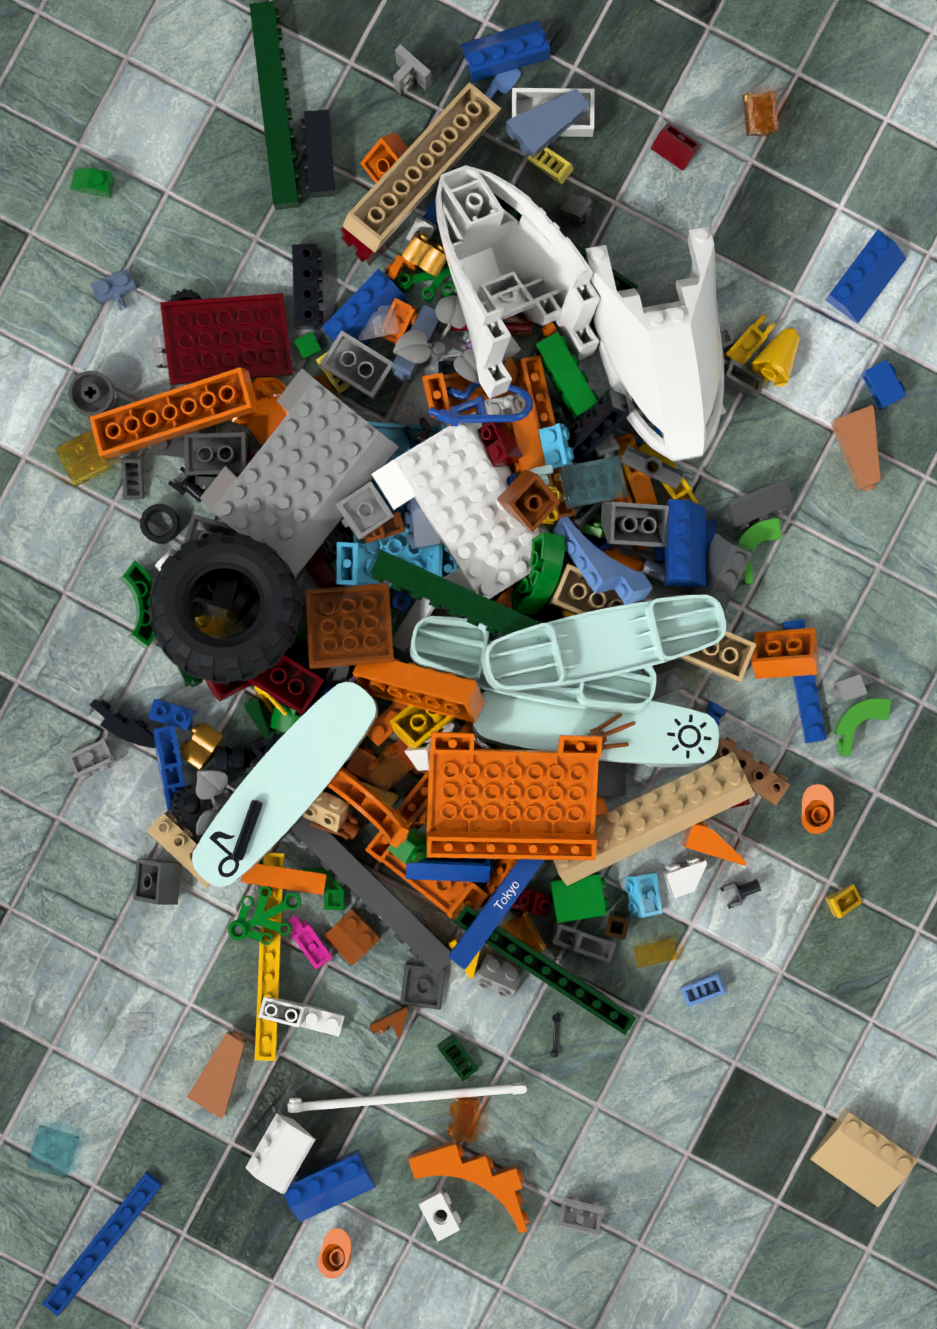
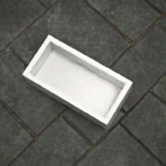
(529, 98)

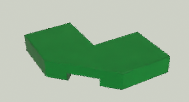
(333, 891)

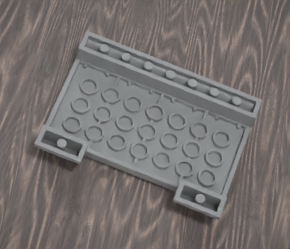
(301, 473)

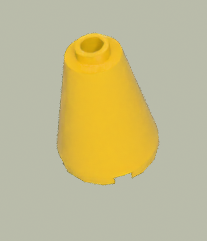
(778, 358)

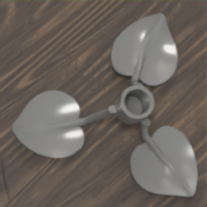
(415, 348)
(208, 785)

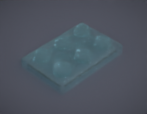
(592, 482)

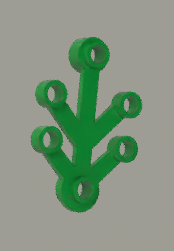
(437, 281)
(261, 917)

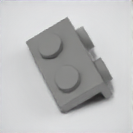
(90, 759)
(499, 976)
(580, 1216)

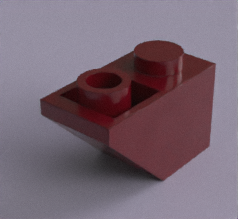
(499, 444)

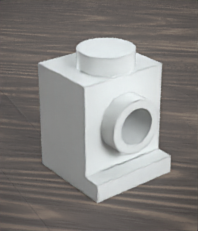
(423, 225)

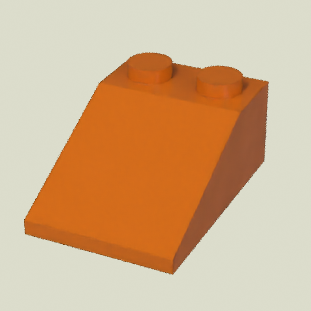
(707, 841)

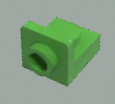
(596, 528)

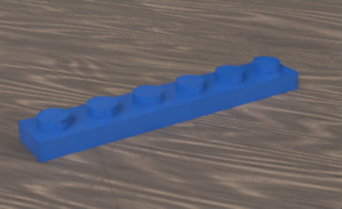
(807, 698)

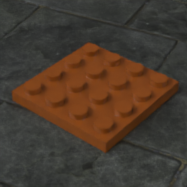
(349, 625)

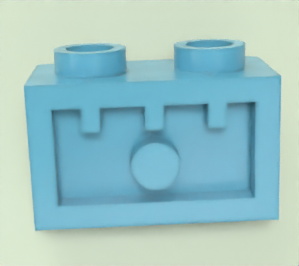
(556, 446)
(643, 895)

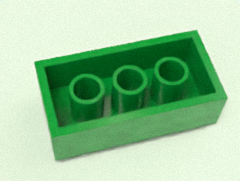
(565, 375)

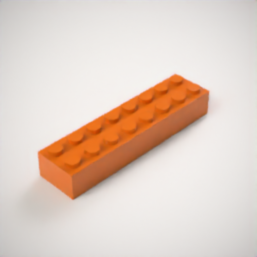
(174, 413)

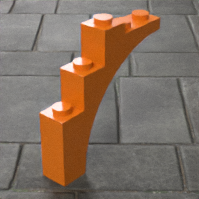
(367, 801)
(502, 1183)

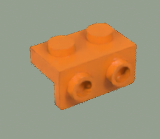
(406, 317)

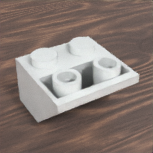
(685, 877)

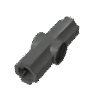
(664, 473)

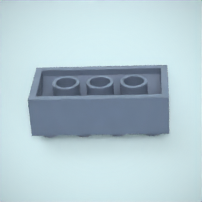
(421, 532)

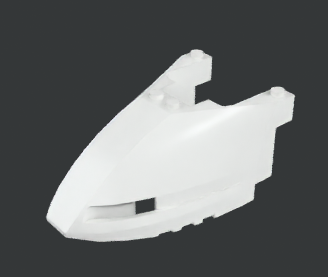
(510, 269)
(665, 352)

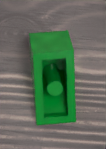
(93, 182)

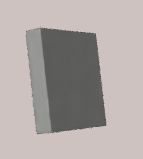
(422, 987)

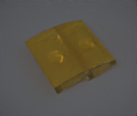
(82, 459)

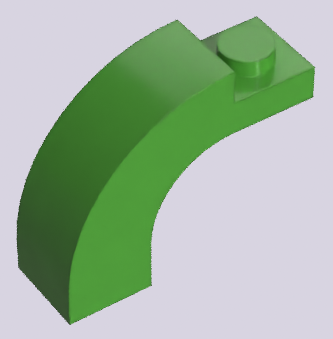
(758, 533)
(853, 716)

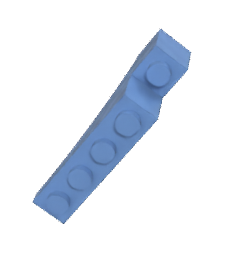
(601, 570)

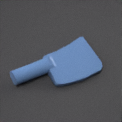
(503, 83)

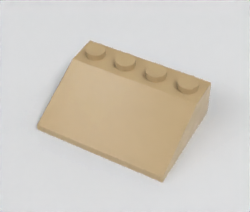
(863, 1158)

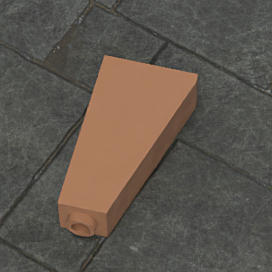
(859, 446)
(218, 1078)

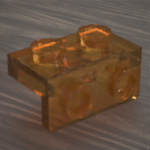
(760, 113)
(389, 767)
(525, 930)
(465, 1119)

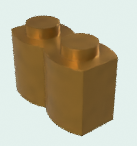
(425, 253)
(201, 745)

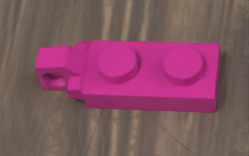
(309, 942)

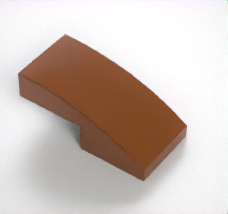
(387, 529)

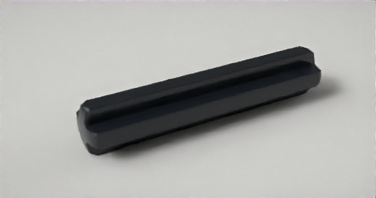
(247, 830)

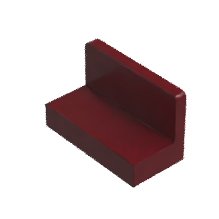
(675, 146)

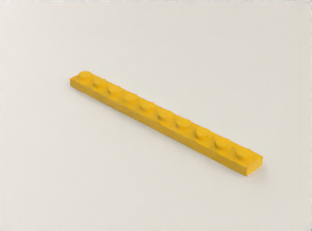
(269, 970)

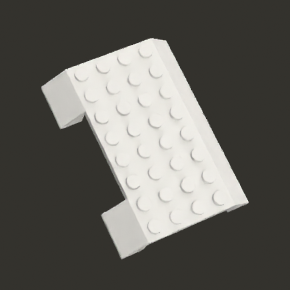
(459, 497)

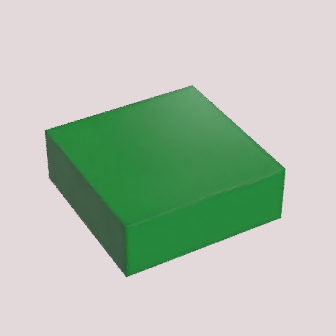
(307, 345)

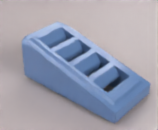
(701, 982)

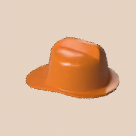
(817, 809)
(335, 1253)

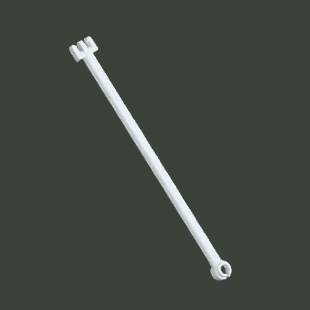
(297, 1105)

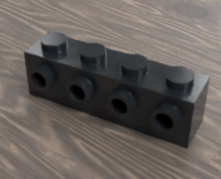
(319, 153)
(306, 286)
(597, 423)

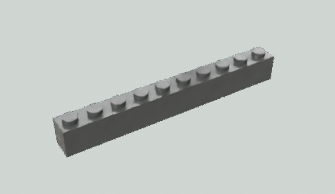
(374, 893)

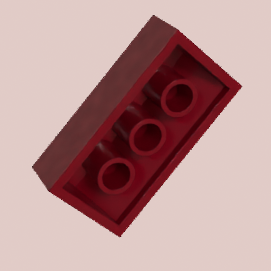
(290, 684)

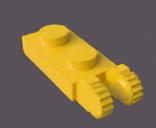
(749, 342)

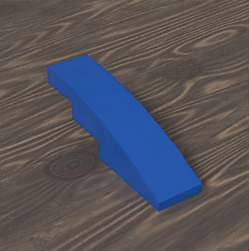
(169, 762)

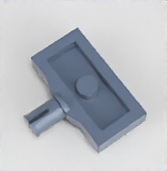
(114, 288)

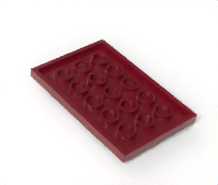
(225, 334)

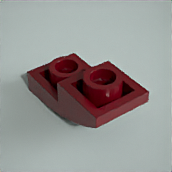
(321, 571)
(533, 902)

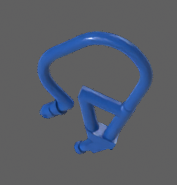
(451, 417)

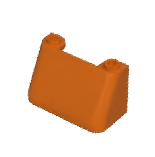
(270, 413)

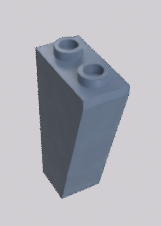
(546, 122)
(428, 324)

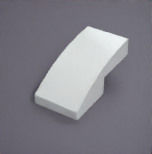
(505, 406)

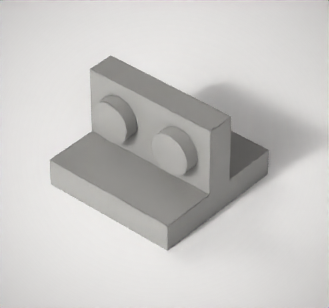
(410, 70)
(364, 510)

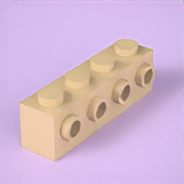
(328, 811)
(176, 841)

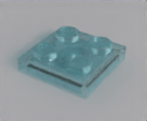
(53, 1151)

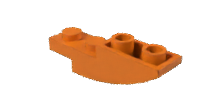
(638, 484)

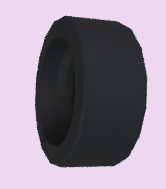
(160, 508)

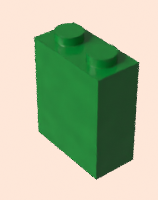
(580, 899)

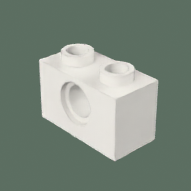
(440, 1226)

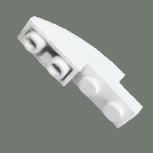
(301, 1015)

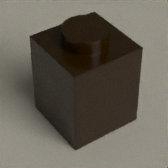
(618, 925)

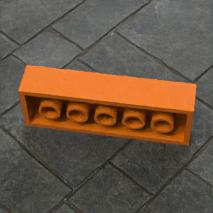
(422, 688)

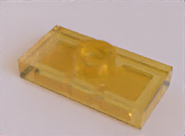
(655, 953)

